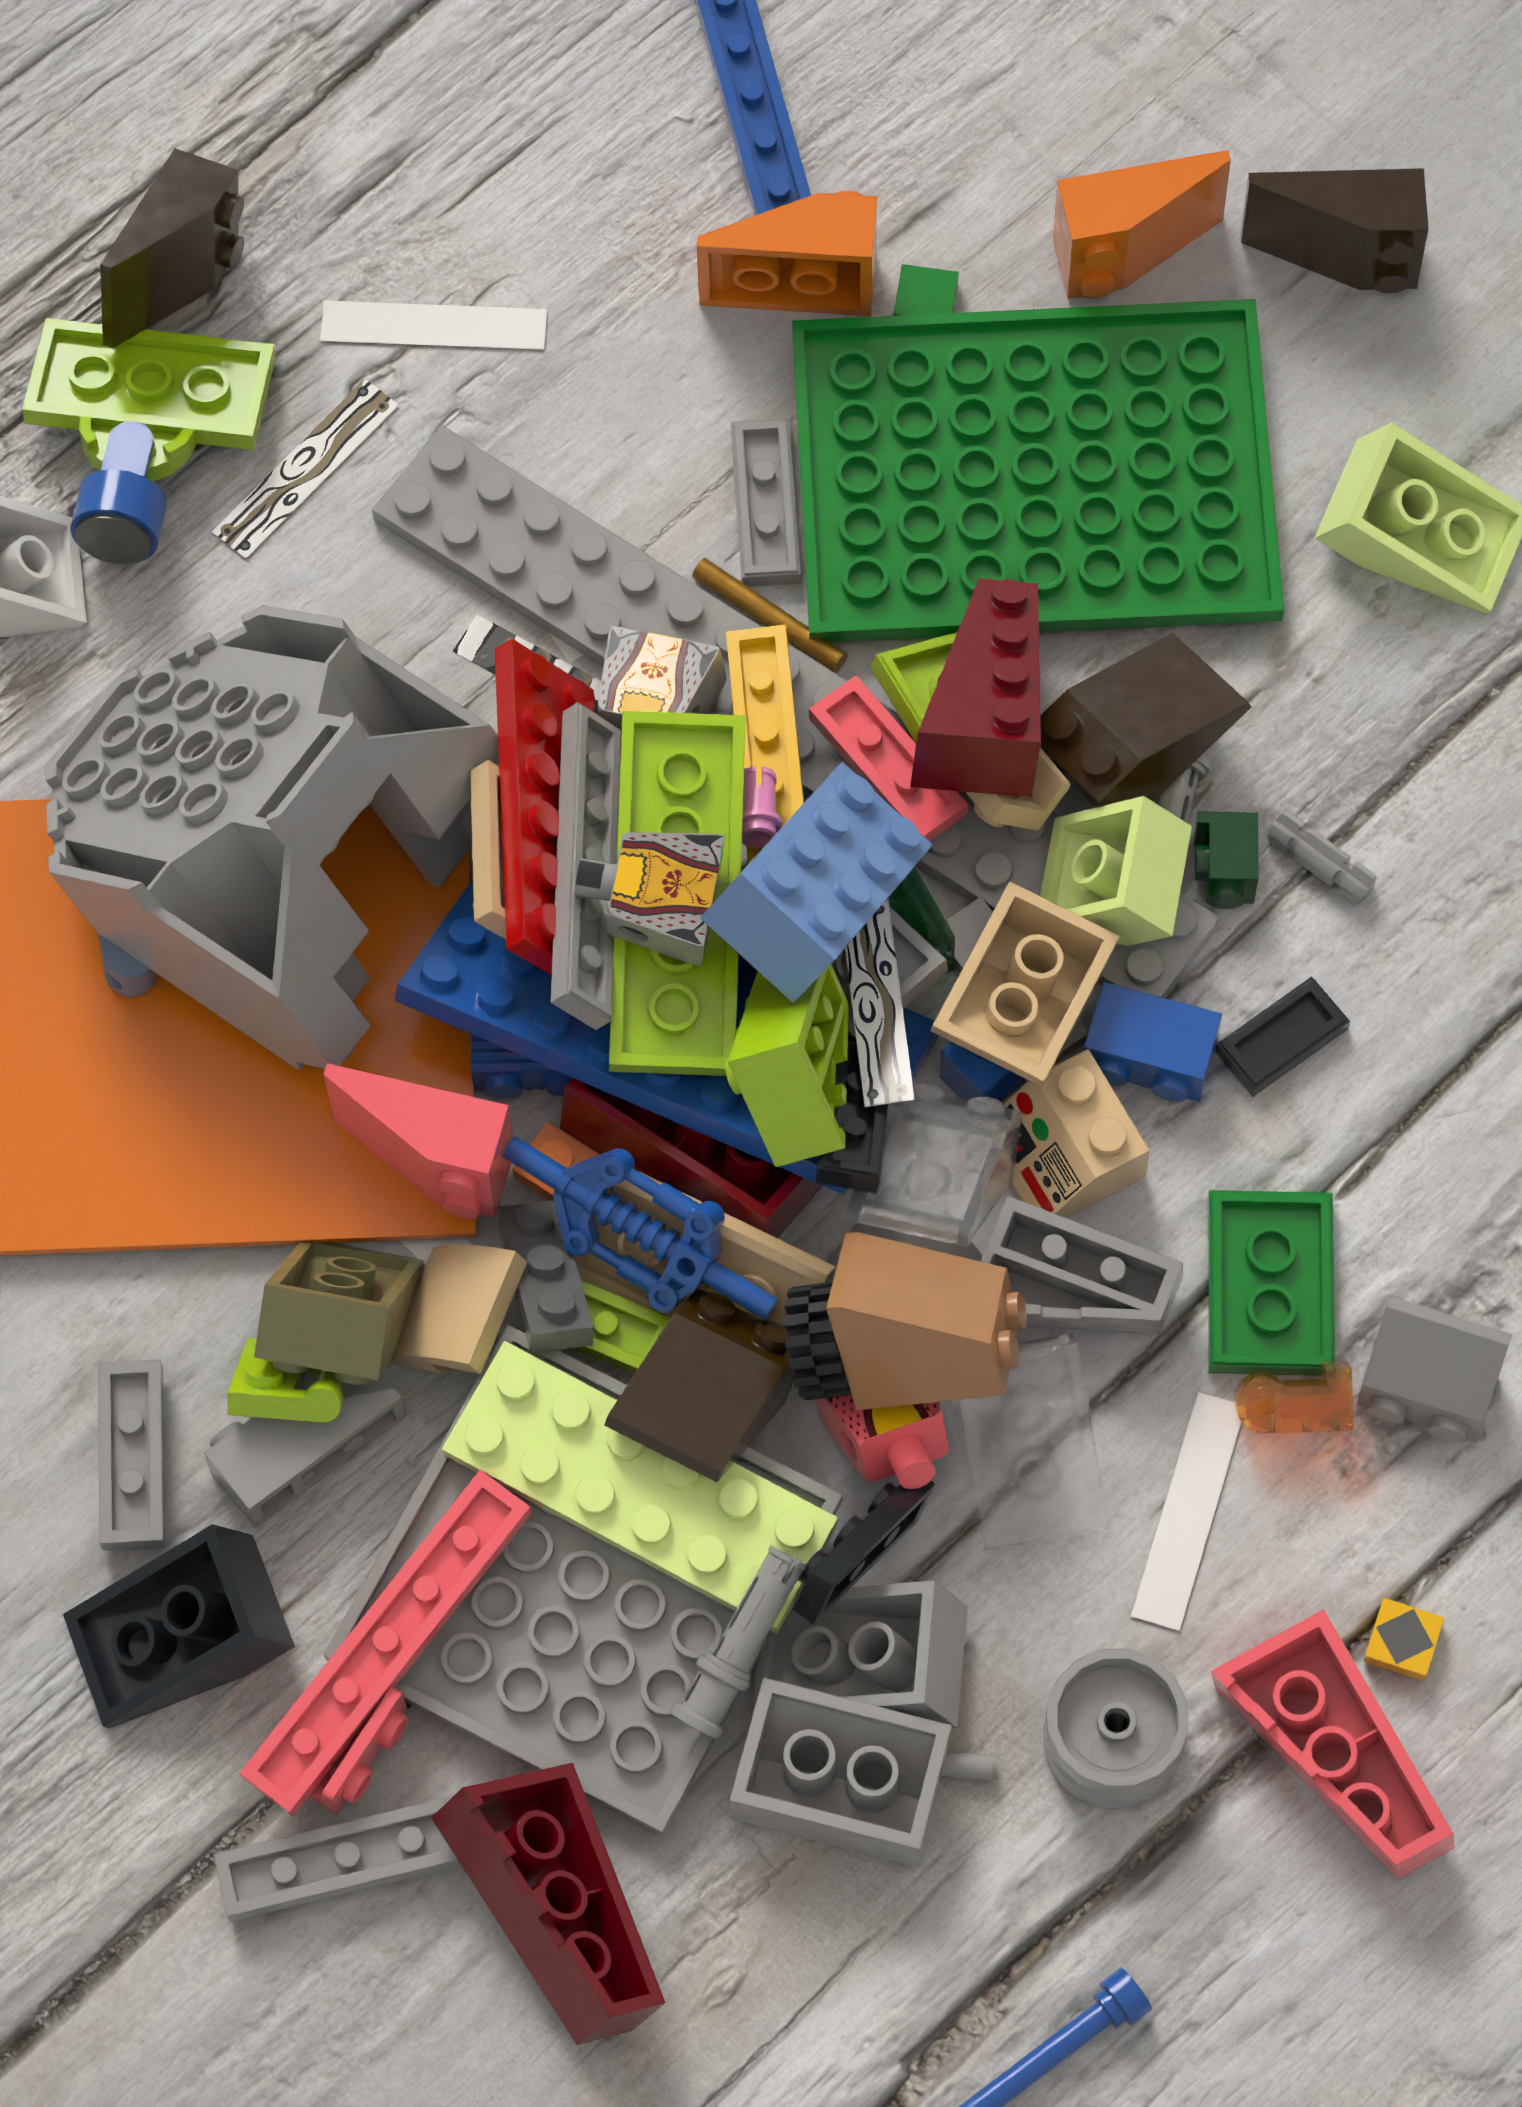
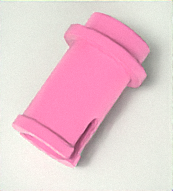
(759, 808)

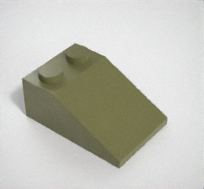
(336, 1310)

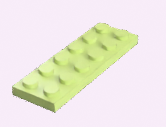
(550, 1445)

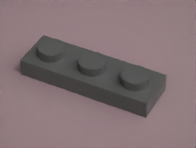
(550, 1286)

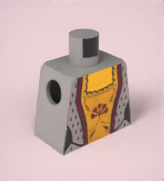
(658, 675)
(658, 890)

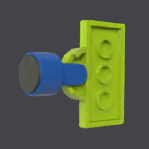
(141, 419)

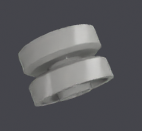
(1124, 1692)

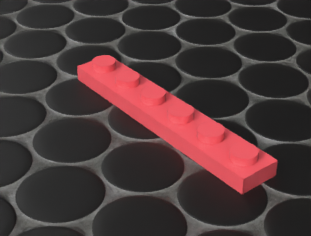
(386, 1643)

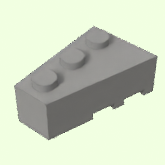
(1080, 1274)

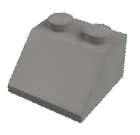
(1433, 1371)

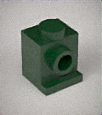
(1227, 857)

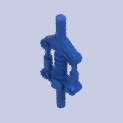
(582, 1194)

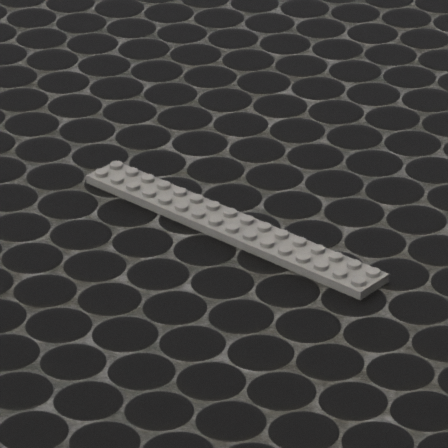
(585, 578)

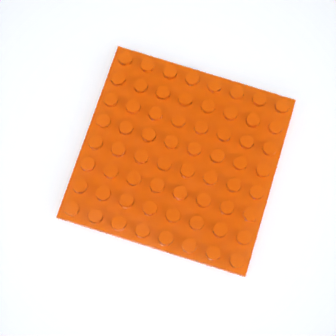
(172, 1124)

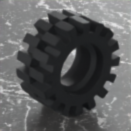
(813, 1344)

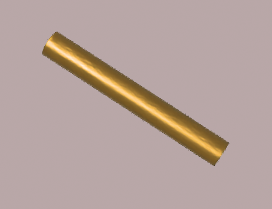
(768, 614)

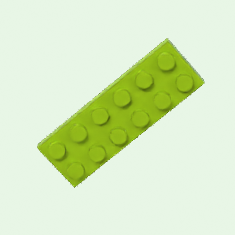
(678, 779)

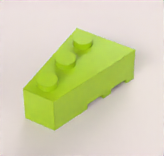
(787, 1066)

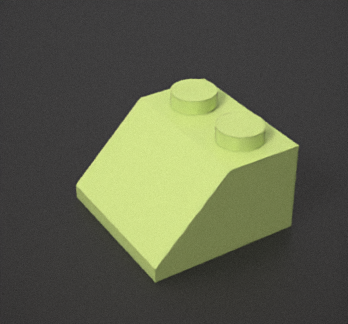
(1119, 868)

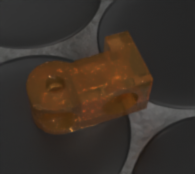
(1297, 1405)

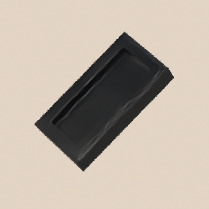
(1282, 1036)

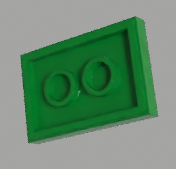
(1270, 1282)

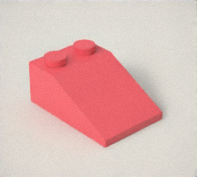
(430, 1136)

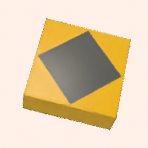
(1403, 1639)

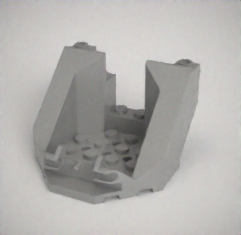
(218, 788)

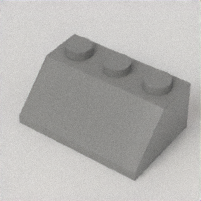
(840, 1772)

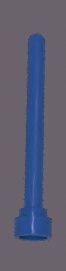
(1116, 2003)

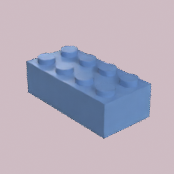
(817, 882)

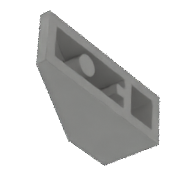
(277, 1459)

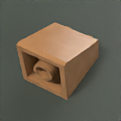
(921, 1323)

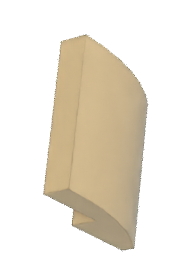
(458, 1308)

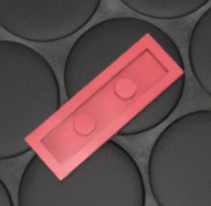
(883, 756)

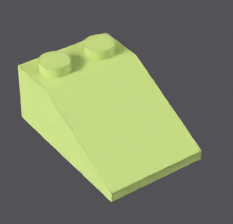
(1422, 520)

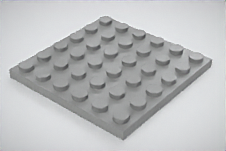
(569, 1639)

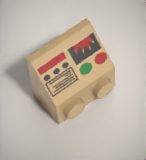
(1074, 1139)

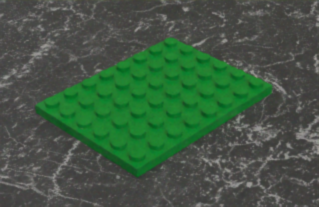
(1042, 448)

